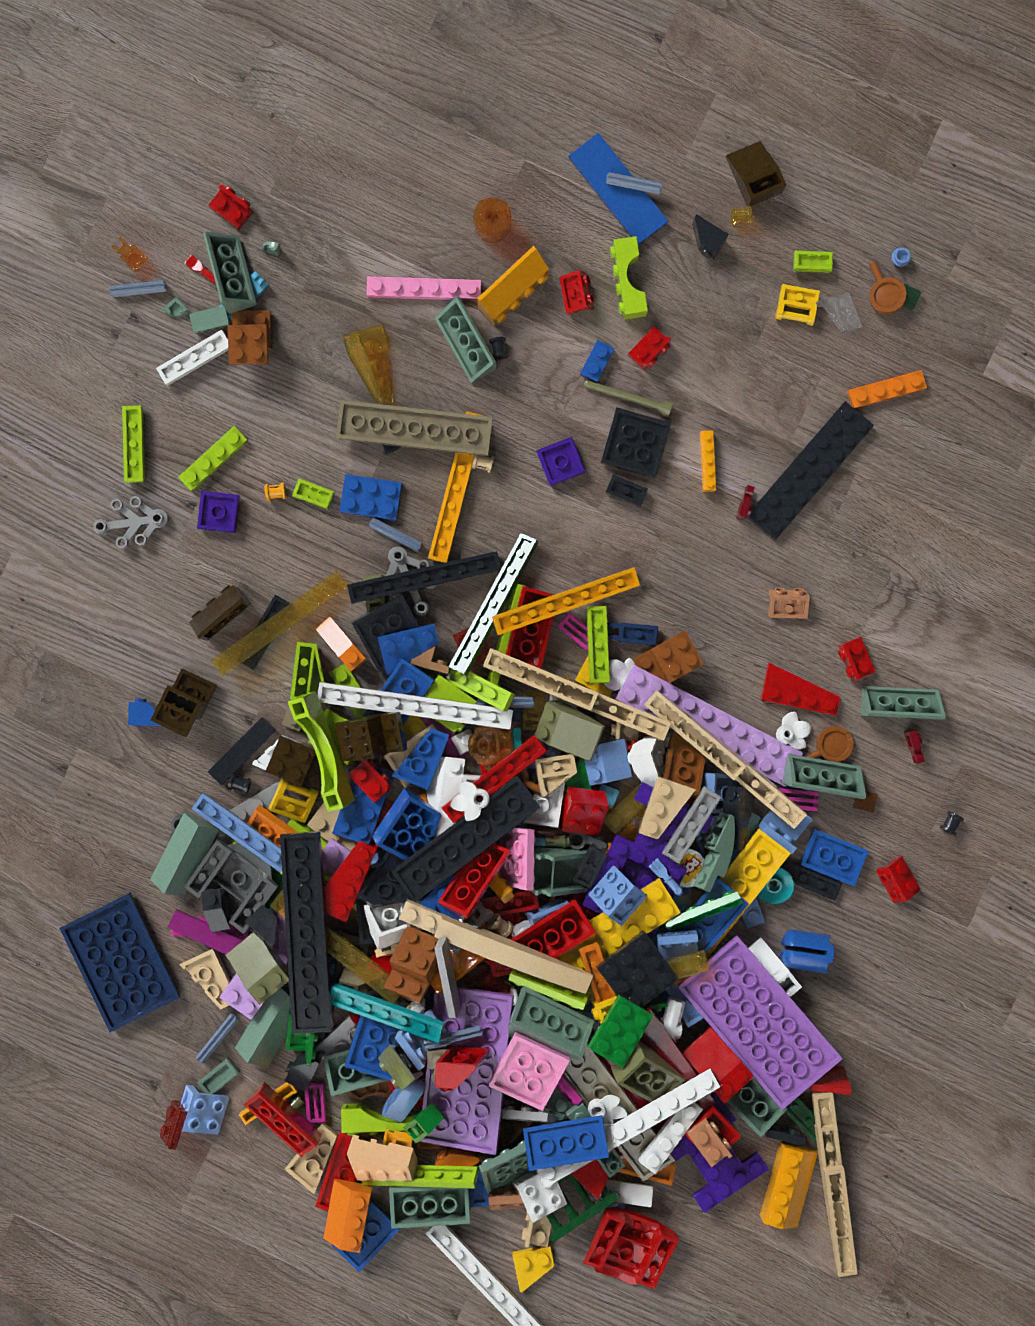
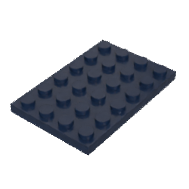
(120, 962)

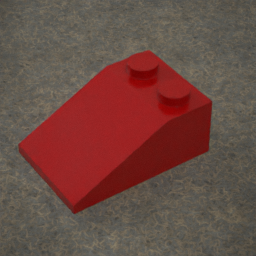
(712, 1053)

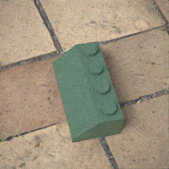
(429, 1206)

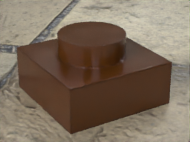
(866, 804)

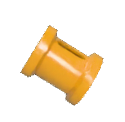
(275, 491)

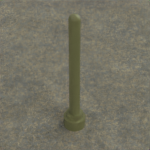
(663, 407)

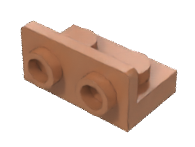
(788, 603)
(709, 1143)
(505, 1199)

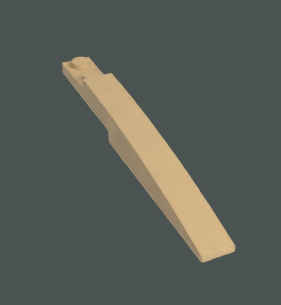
(577, 694)
(726, 759)
(496, 947)
(834, 1183)

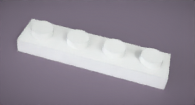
(193, 358)
(669, 1137)

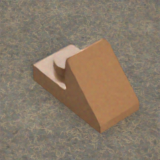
(426, 661)

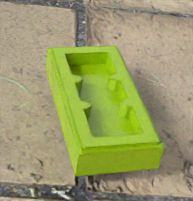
(813, 261)
(313, 494)

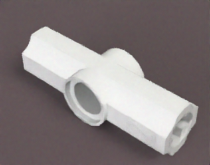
(672, 1017)

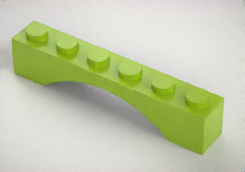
(335, 785)
(360, 1118)

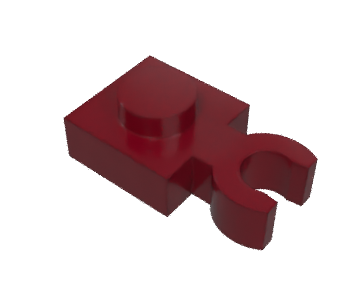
(745, 507)
(914, 744)

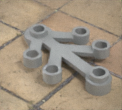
(134, 522)
(401, 564)

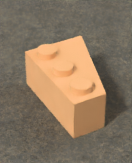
(381, 1161)

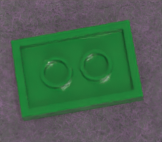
(620, 1031)

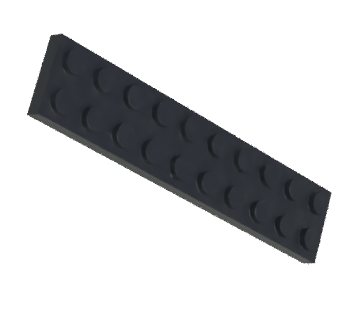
(306, 932)

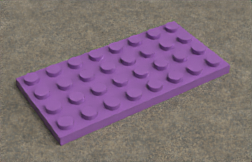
(760, 1023)
(473, 1108)

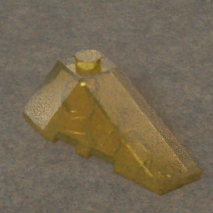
(368, 353)
(626, 816)

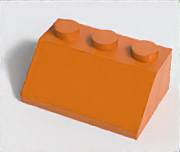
(347, 1215)

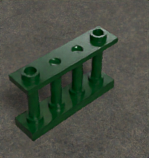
(575, 1219)

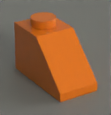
(456, 1157)

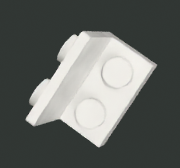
(536, 1197)

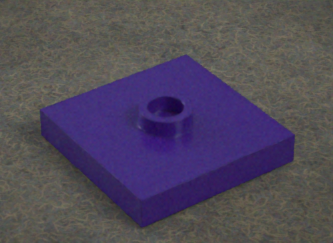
(560, 461)
(218, 512)

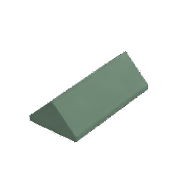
(230, 271)
(465, 341)
(901, 703)
(824, 776)
(183, 854)
(266, 1030)
(346, 1079)
(756, 1107)

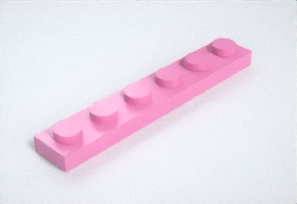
(423, 288)

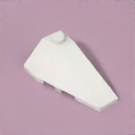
(647, 759)
(444, 788)
(385, 923)

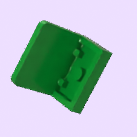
(301, 1042)

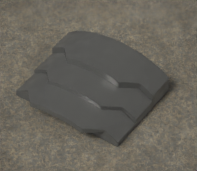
(239, 873)

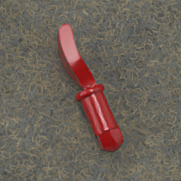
(194, 264)

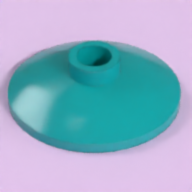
(781, 891)

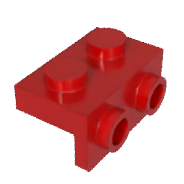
(898, 880)

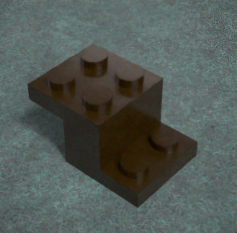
(183, 702)
(371, 736)
(295, 763)

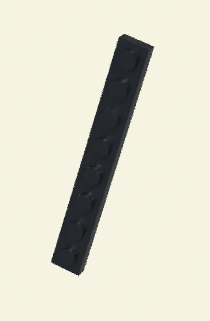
(423, 577)

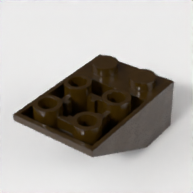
(756, 173)

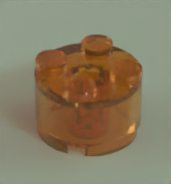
(492, 209)
(490, 744)

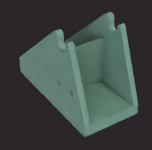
(556, 869)
(550, 1024)

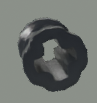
(498, 348)
(239, 784)
(951, 823)

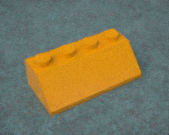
(513, 286)
(788, 1185)

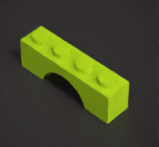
(633, 301)

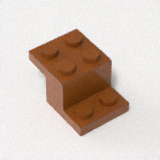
(250, 337)
(670, 658)
(413, 965)

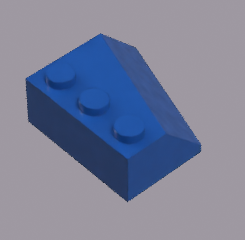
(407, 825)

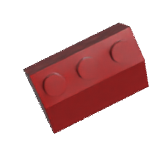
(457, 1065)

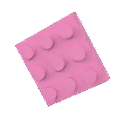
(519, 866)
(529, 1071)

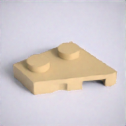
(554, 772)

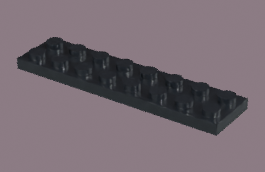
(810, 470)
(465, 840)

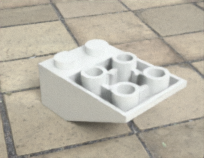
(775, 966)

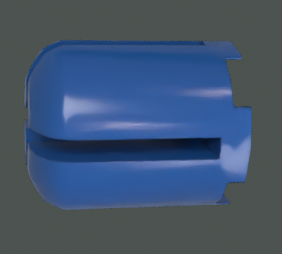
(807, 941)

